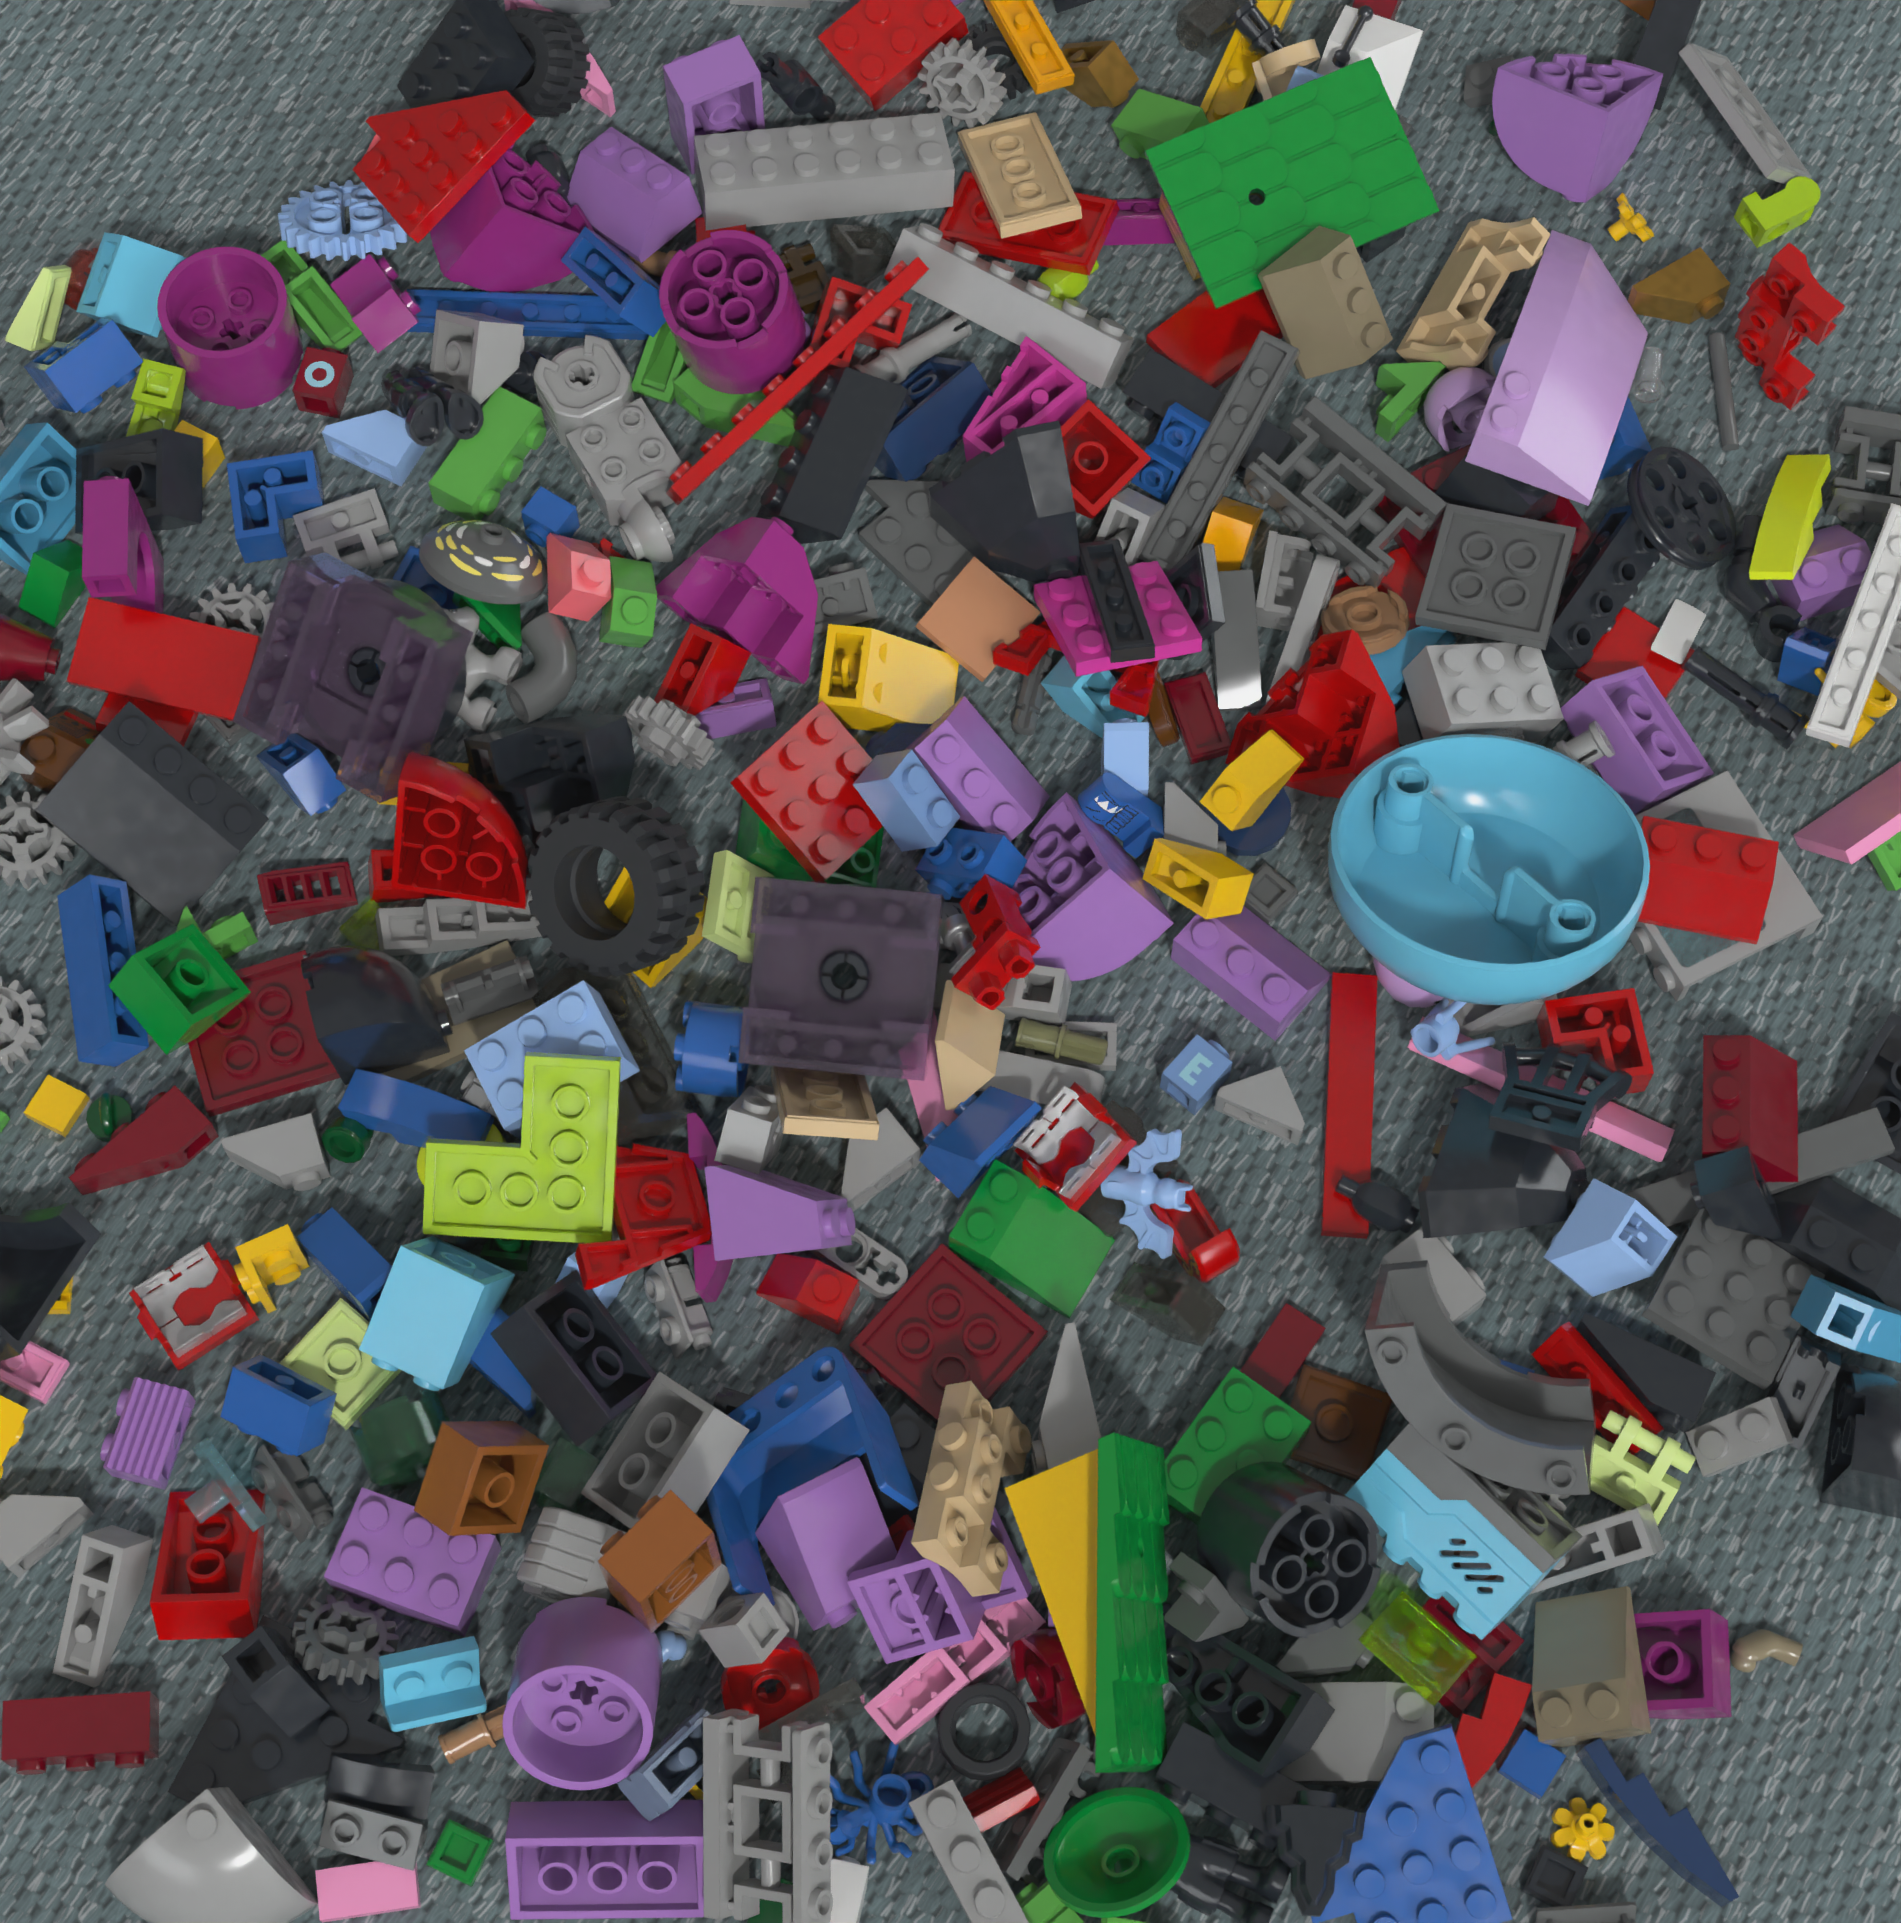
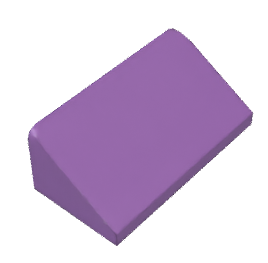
(741, 711)

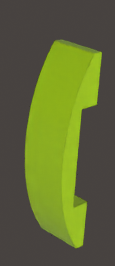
(157, 397)

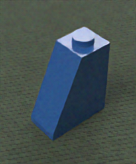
(345, 1259)

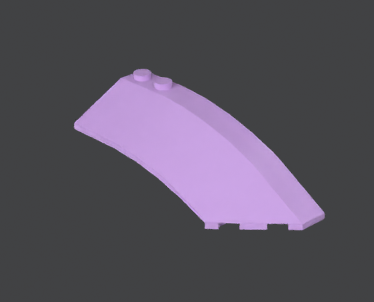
(1562, 376)

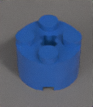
(710, 1050)

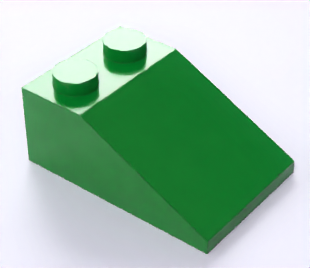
(1029, 1239)

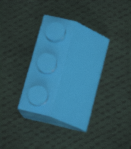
(35, 493)

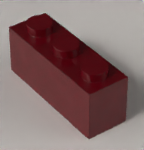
(80, 1731)

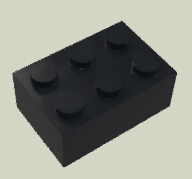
(467, 56)
(575, 1357)

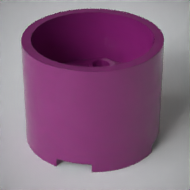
(732, 312)
(230, 327)

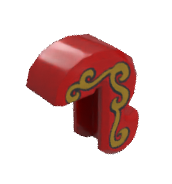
(1197, 1240)

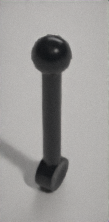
(1342, 57)

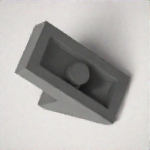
(1205, 1604)

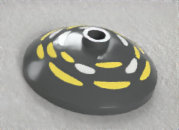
(484, 562)

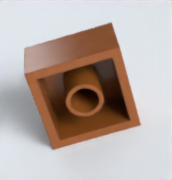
(481, 1477)

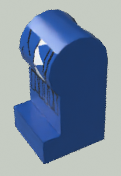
(1123, 812)

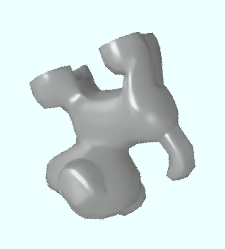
(501, 667)

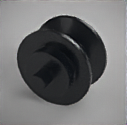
(523, 378)

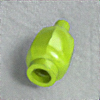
(1065, 283)

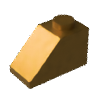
(1100, 73)
(1682, 290)

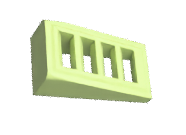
(41, 311)

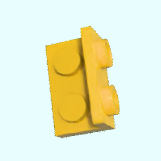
(269, 1260)

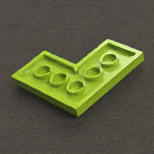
(552, 1182)

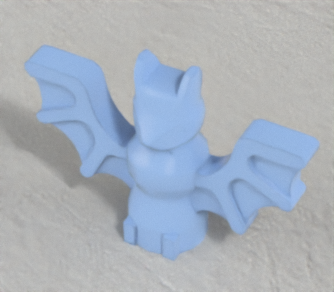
(1141, 1187)

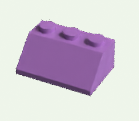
(631, 194)
(1650, 744)
(979, 773)
(1250, 968)

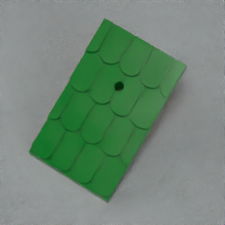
(1313, 157)
(1104, 1576)

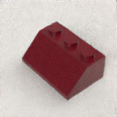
(1751, 1102)

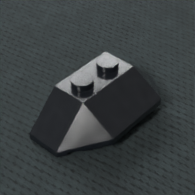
(1843, 1238)

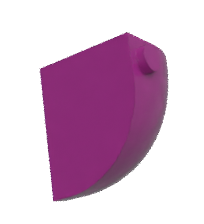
(508, 229)

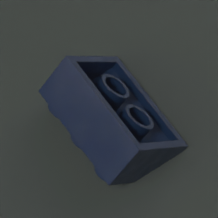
(935, 412)

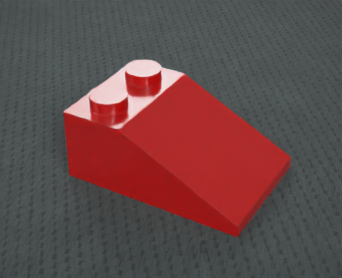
(207, 1573)

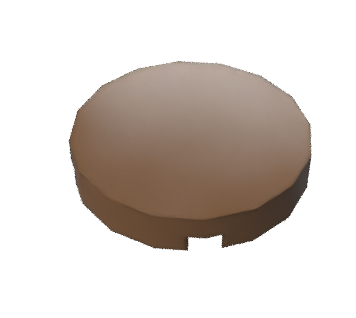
(1374, 615)

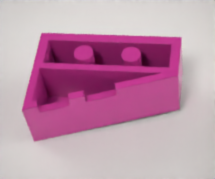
(1031, 393)

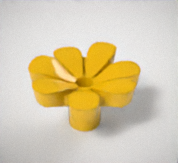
(1629, 222)
(1577, 1835)

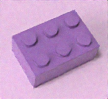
(712, 94)
(411, 1564)

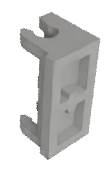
(1282, 580)

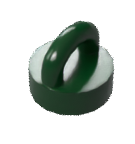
(107, 1115)
(347, 1139)

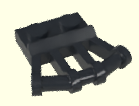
(1550, 1113)

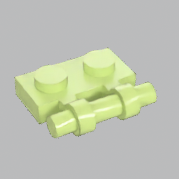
(1629, 1479)

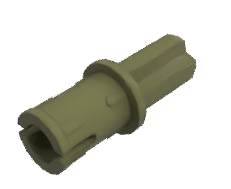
(1061, 1042)

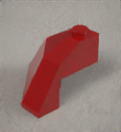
(1328, 713)

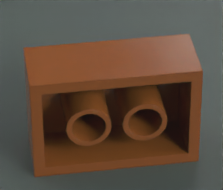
(659, 1559)

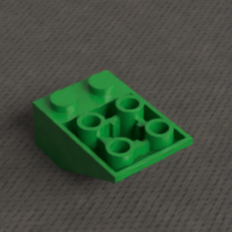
(762, 848)

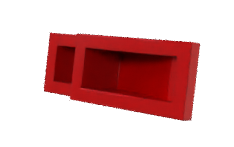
(1485, 1737)

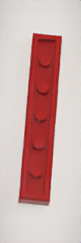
(1348, 1099)

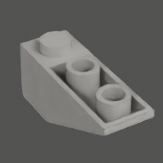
(1037, 997)

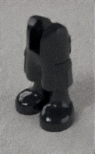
(428, 402)
(1216, 1862)

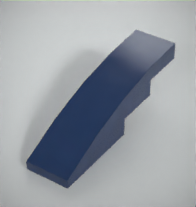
(1672, 1838)

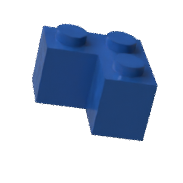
(81, 370)
(265, 494)

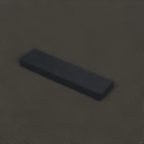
(1115, 601)

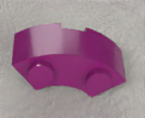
(376, 301)

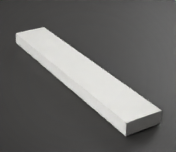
(1862, 640)

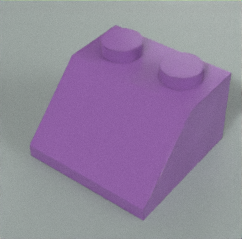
(1827, 575)

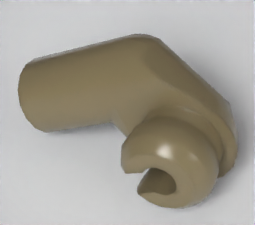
(1761, 1645)

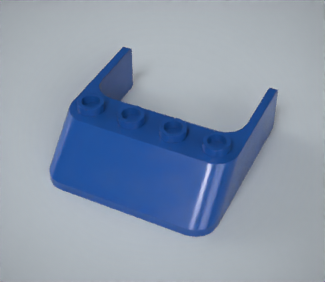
(797, 1431)

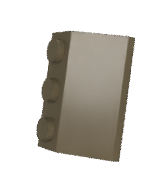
(1325, 303)

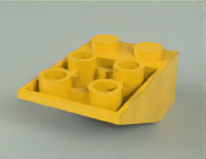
(884, 680)

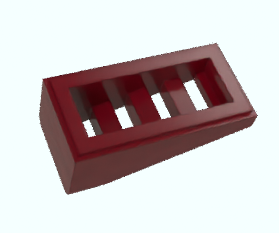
(295, 909)

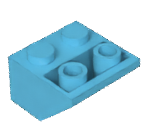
(127, 283)

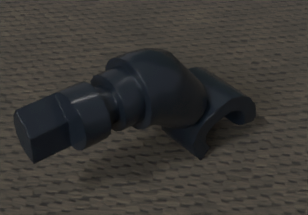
(1754, 598)

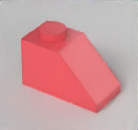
(576, 578)

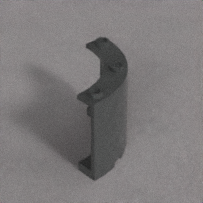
(1465, 1403)

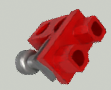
(989, 942)

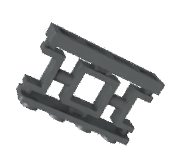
(1853, 436)
(1365, 469)

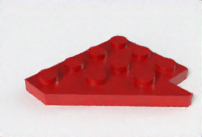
(437, 155)

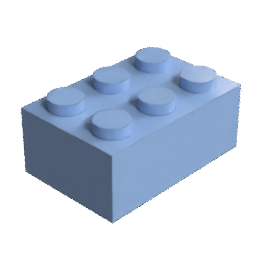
(566, 1024)

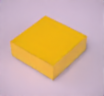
(56, 1105)

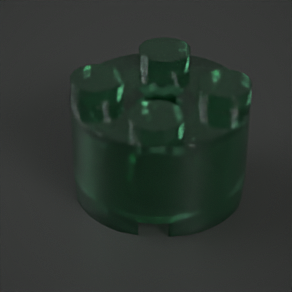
(399, 1438)

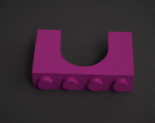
(119, 547)

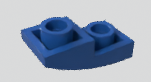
(1171, 452)

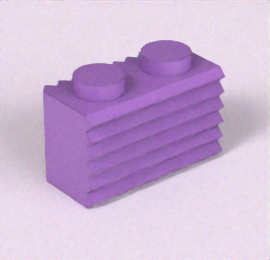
(147, 1432)

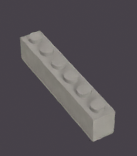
(1013, 307)

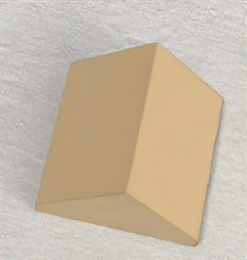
(966, 1045)

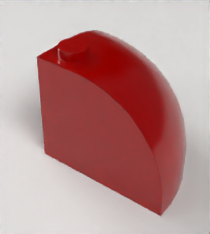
(455, 837)

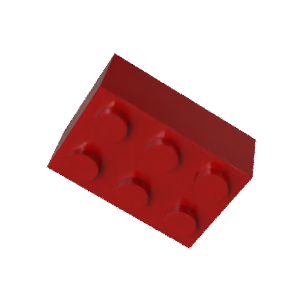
(885, 41)

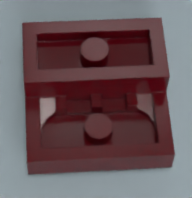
(1490, 1654)

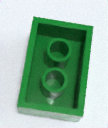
(1232, 1430)

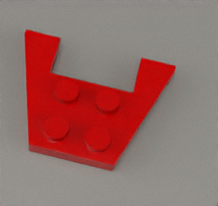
(1130, 693)
(655, 1214)

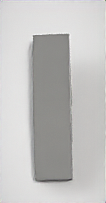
(451, 926)

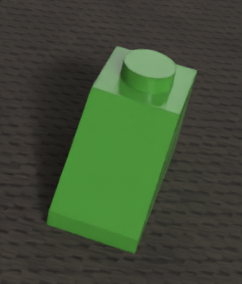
(631, 610)

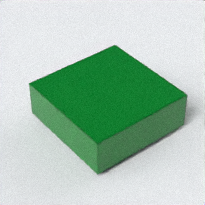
(460, 1853)

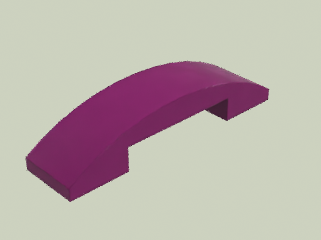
(709, 1274)

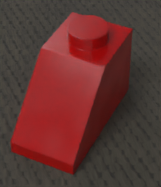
(702, 671)
(810, 1290)

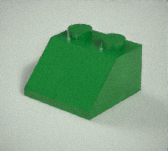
(178, 988)

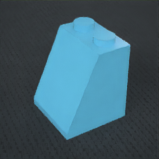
(434, 1312)

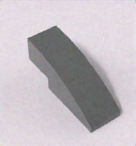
(1237, 645)

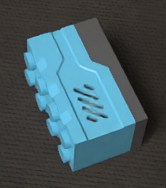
(1460, 1531)

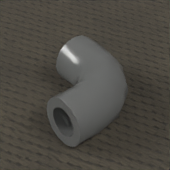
(552, 671)

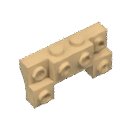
(1452, 317)
(961, 1487)

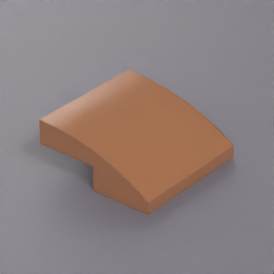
(976, 617)

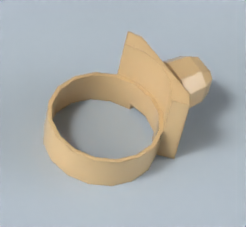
(1277, 68)

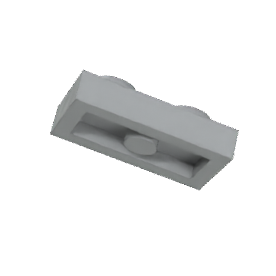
(1739, 1436)

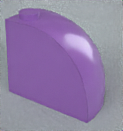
(1572, 119)
(1085, 896)

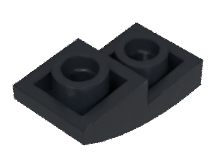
(378, 1785)

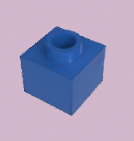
(548, 514)

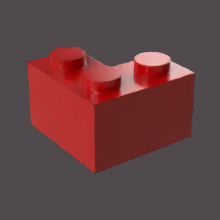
(839, 301)
(1600, 1025)

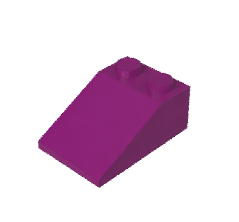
(1685, 1664)

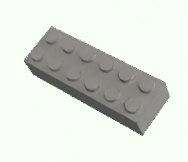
(824, 171)

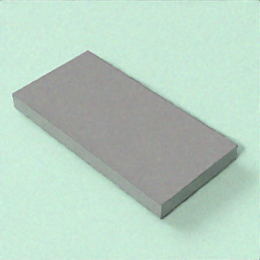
(1744, 114)

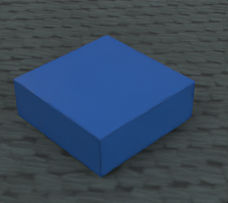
(1531, 1764)

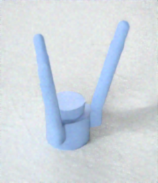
(1440, 1032)

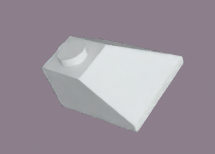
(1382, 39)

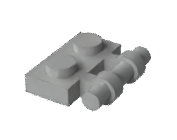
(345, 524)

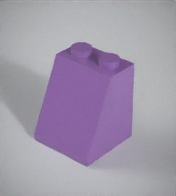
(772, 1214)
(824, 1535)

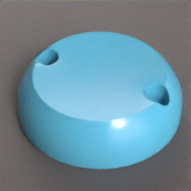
(1487, 868)

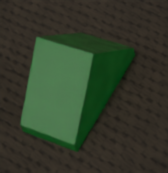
(53, 582)

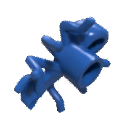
(885, 1805)

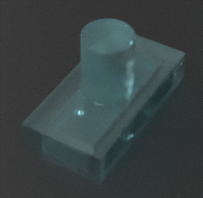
(222, 1490)

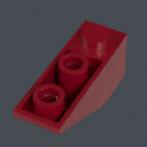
(155, 1142)

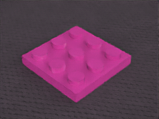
(1076, 629)

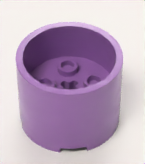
(583, 1695)

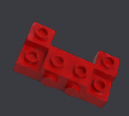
(1777, 317)

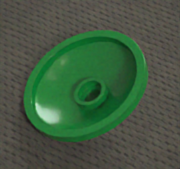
(1114, 1834)

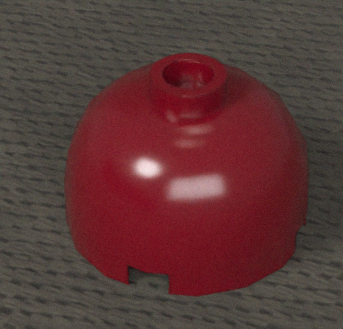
(1045, 1666)

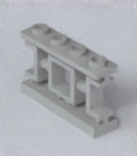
(733, 1818)

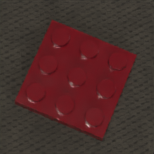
(263, 1042)
(946, 1331)

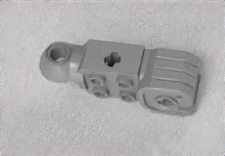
(611, 442)
(565, 1566)

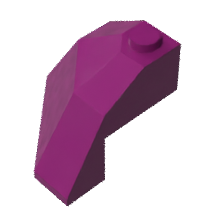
(754, 591)

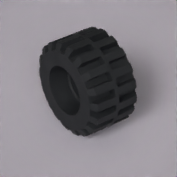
(559, 61)

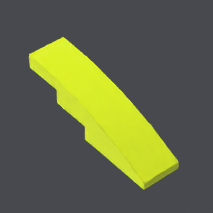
(1789, 517)

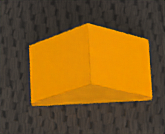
(1232, 532)

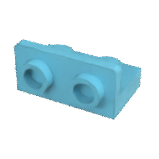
(431, 1684)

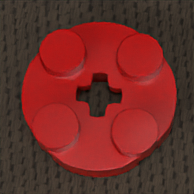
(785, 1663)

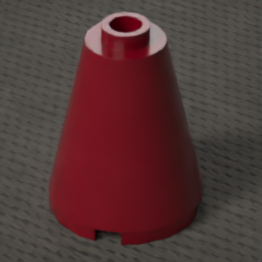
(26, 652)

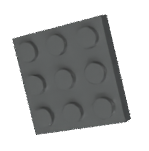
(1496, 576)
(1731, 1298)

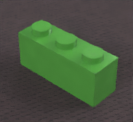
(481, 466)

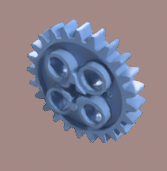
(319, 224)

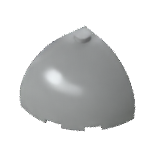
(211, 1869)

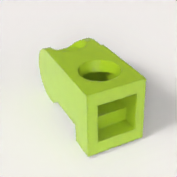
(1778, 213)

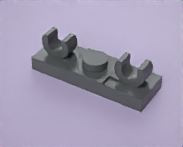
(1054, 1783)

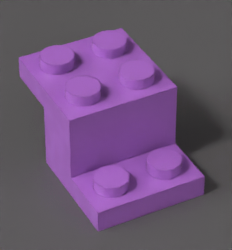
(923, 1606)

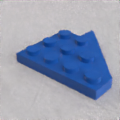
(1421, 1845)

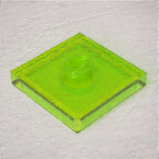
(1417, 1648)

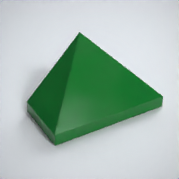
(497, 621)

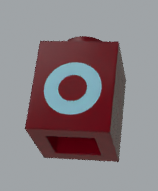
(323, 382)

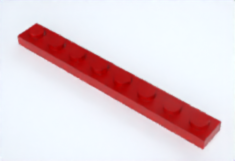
(782, 391)

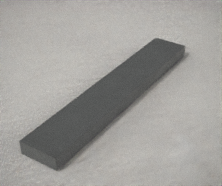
(1220, 451)
(1820, 1154)

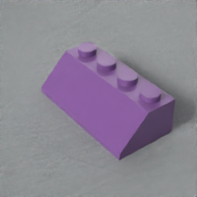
(604, 1861)

